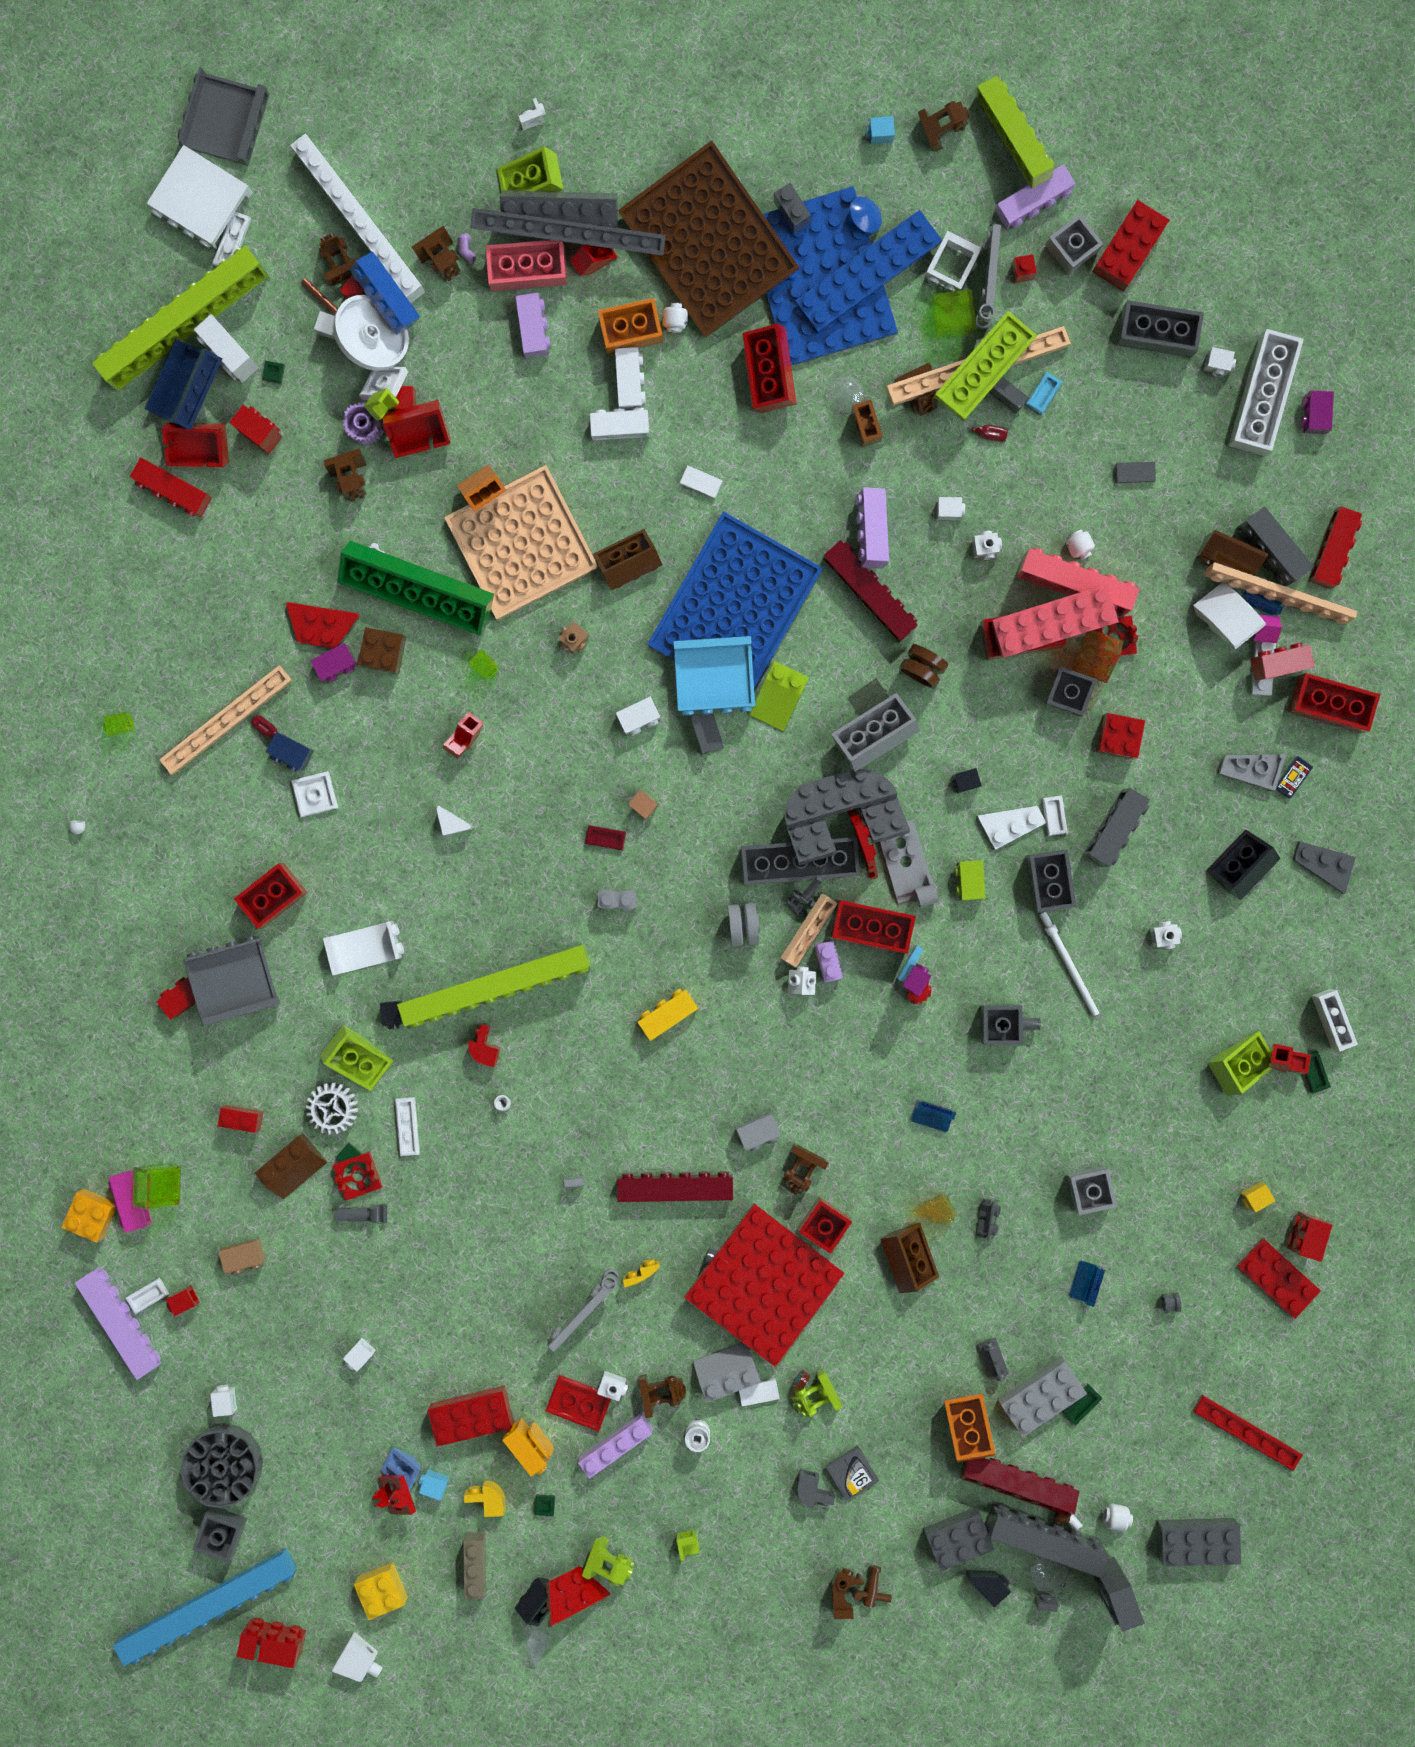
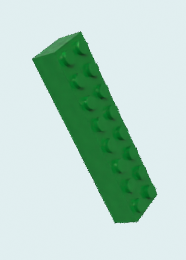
(415, 588)

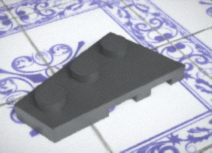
(1327, 864)

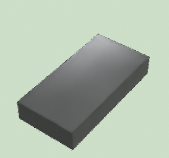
(1135, 472)

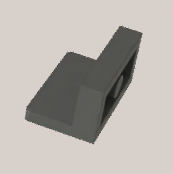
(1009, 395)
(707, 733)

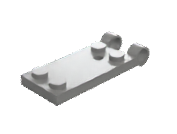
(986, 299)
(597, 1294)

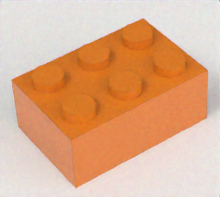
(630, 325)
(969, 1428)

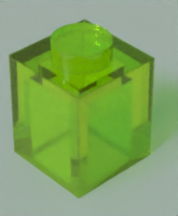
(484, 665)
(118, 724)

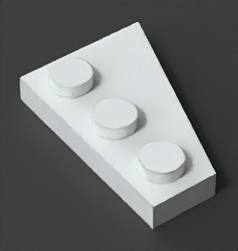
(1011, 824)

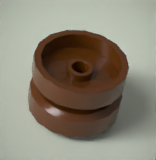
(923, 666)

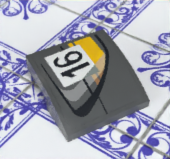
(852, 1473)

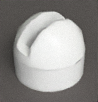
(77, 827)
(498, 1104)

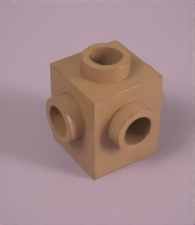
(578, 644)

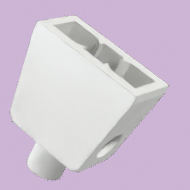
(357, 1660)

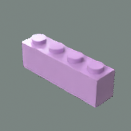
(1030, 200)
(872, 527)
(615, 1445)

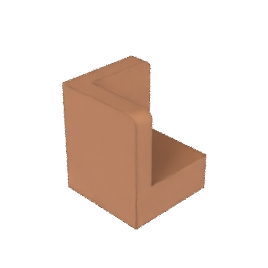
(643, 804)

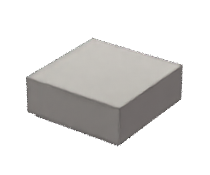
(574, 1181)

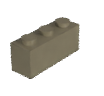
(475, 1566)

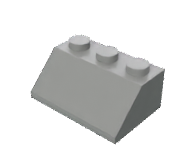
(726, 1371)

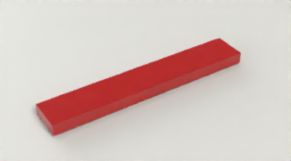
(1247, 1432)

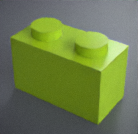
(971, 880)

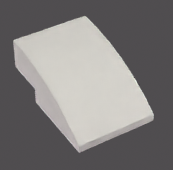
(1229, 615)

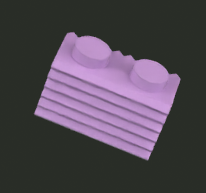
(828, 961)

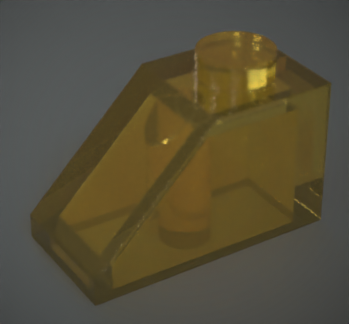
(936, 1210)

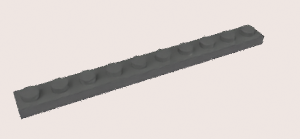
(567, 231)

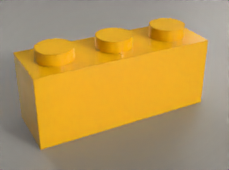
(667, 1014)

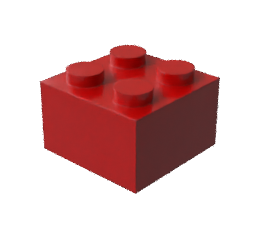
(256, 428)
(1120, 736)
(824, 1225)
(1309, 1236)

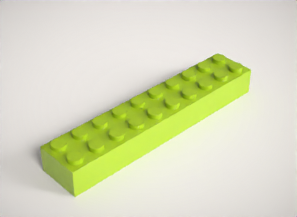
(178, 319)
(489, 987)

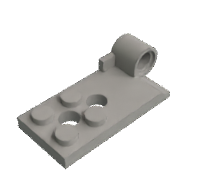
(915, 879)

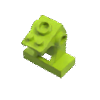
(802, 1403)
(621, 1564)

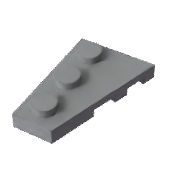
(1254, 769)

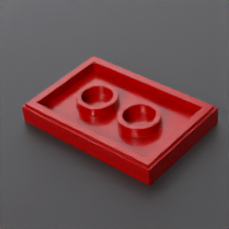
(578, 1403)

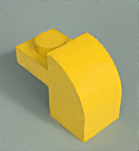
(490, 1495)

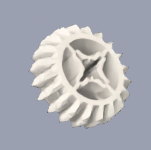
(325, 1124)

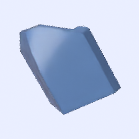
(401, 1464)

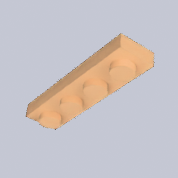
(809, 930)

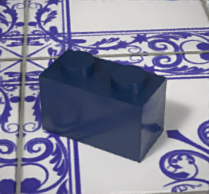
(289, 751)

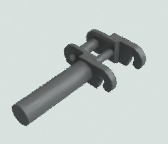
(805, 897)

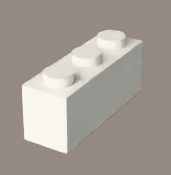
(629, 378)
(619, 424)
(1334, 1020)

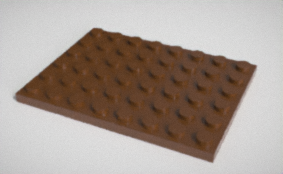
(716, 240)

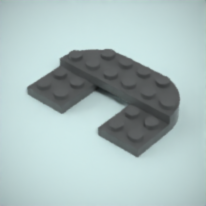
(837, 794)

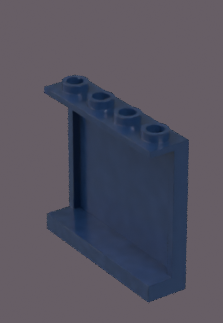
(183, 384)

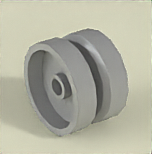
(744, 924)

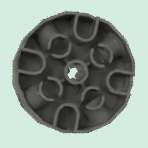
(221, 1465)

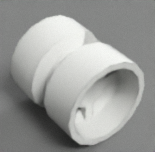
(697, 1435)

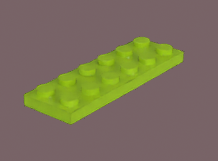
(985, 366)

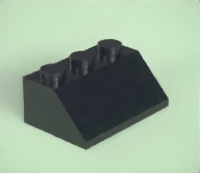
(1243, 864)

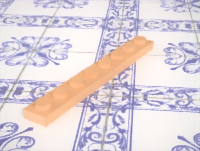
(1280, 593)
(226, 720)

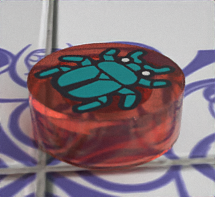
(801, 1380)

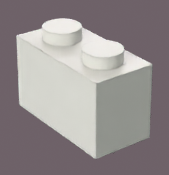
(638, 716)

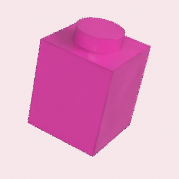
(1271, 631)

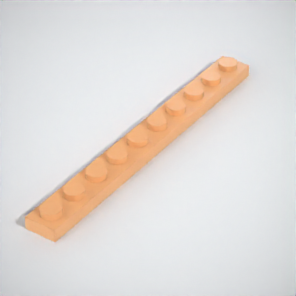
(935, 379)

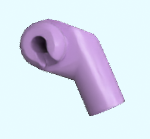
(463, 247)

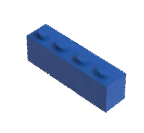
(384, 293)

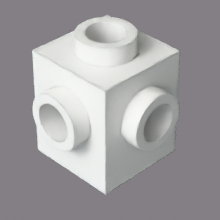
(982, 550)
(1159, 934)
(802, 981)

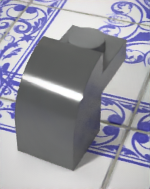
(808, 1491)

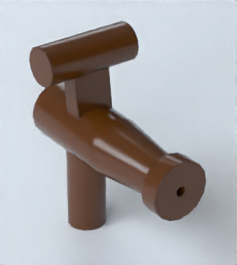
(870, 1594)

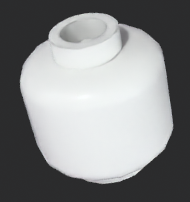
(675, 318)
(1080, 544)
(1117, 1517)

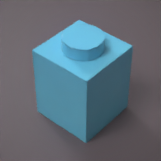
(881, 130)
(433, 1484)

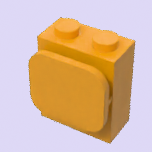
(529, 1446)

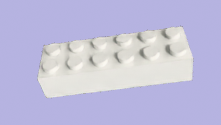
(1265, 392)

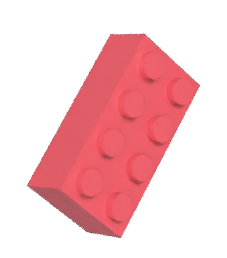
(526, 265)

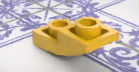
(647, 1269)

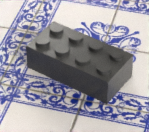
(1160, 328)
(1284, 556)
(1116, 827)
(1199, 1542)
(1118, 1597)

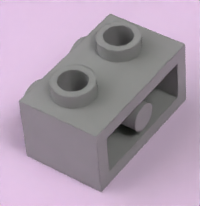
(759, 1131)

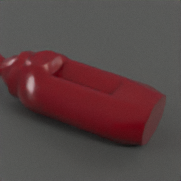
(991, 432)
(264, 727)

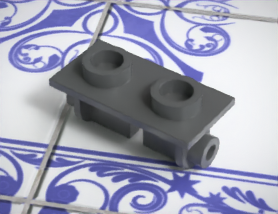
(988, 1226)
(993, 1359)

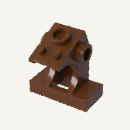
(934, 132)
(331, 246)
(445, 261)
(924, 404)
(351, 484)
(796, 1183)
(650, 1393)
(840, 1607)

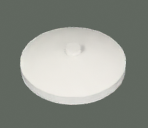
(366, 336)

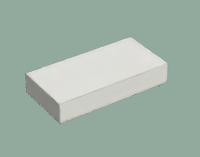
(701, 482)
(1054, 815)
(147, 1295)
(759, 1393)

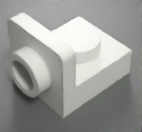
(532, 117)

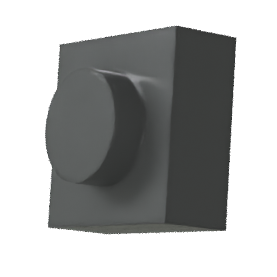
(1046, 1603)

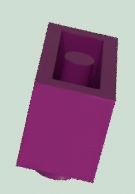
(1317, 412)
(334, 663)
(915, 978)

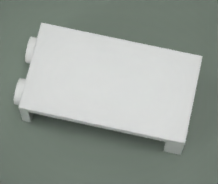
(363, 947)

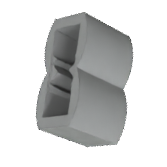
(611, 899)

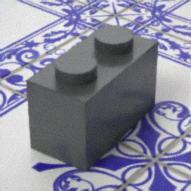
(792, 208)

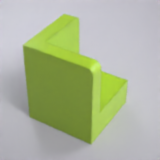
(380, 403)
(687, 1544)

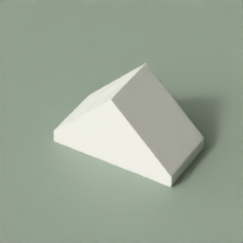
(450, 823)

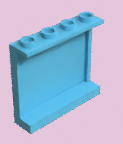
(714, 675)

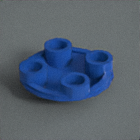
(865, 215)

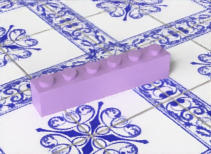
(118, 1322)

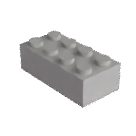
(875, 732)
(1042, 1396)

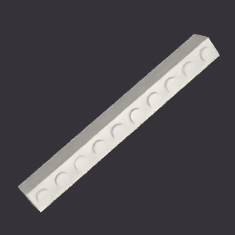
(356, 217)

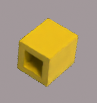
(1257, 1197)

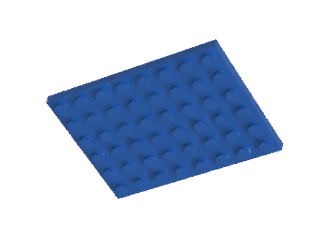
(819, 252)
(738, 589)

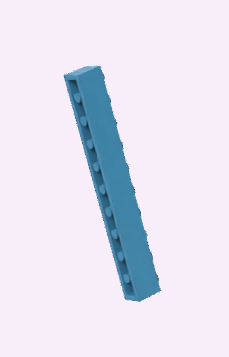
(205, 1607)

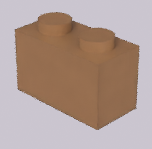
(242, 1256)

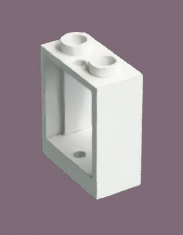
(961, 246)

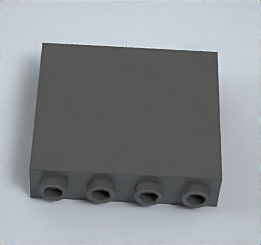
(223, 117)
(230, 981)

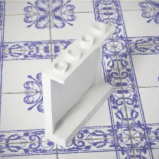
(197, 197)

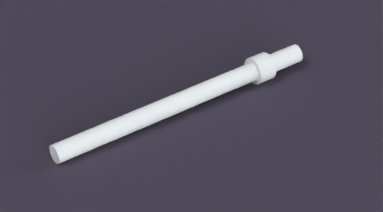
(1051, 931)

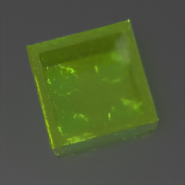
(953, 314)
(156, 1186)

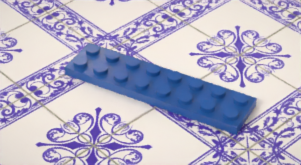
(868, 271)

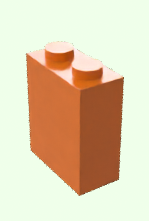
(481, 487)

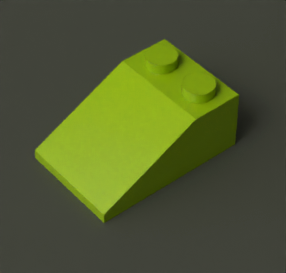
(532, 172)
(779, 696)
(356, 1058)
(1241, 1064)

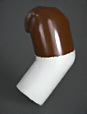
(1071, 1520)

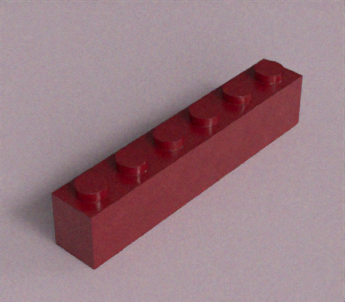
(870, 591)
(675, 1187)
(1021, 1485)

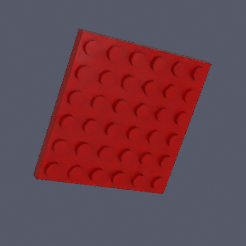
(764, 1285)

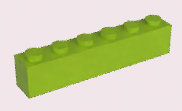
(1015, 131)

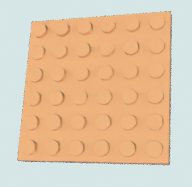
(522, 543)

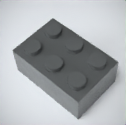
(1051, 881)
(958, 1538)

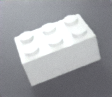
(220, 343)

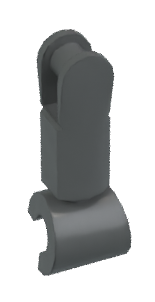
(375, 1214)

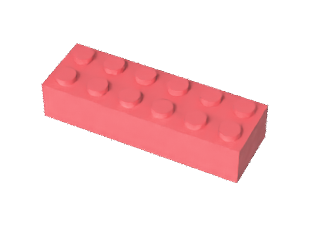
(1073, 579)
(1054, 621)

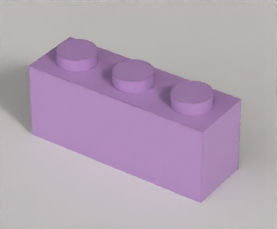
(532, 325)

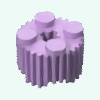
(362, 434)

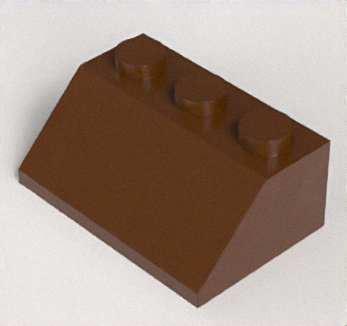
(1230, 553)
(628, 559)
(291, 1166)
(910, 1258)

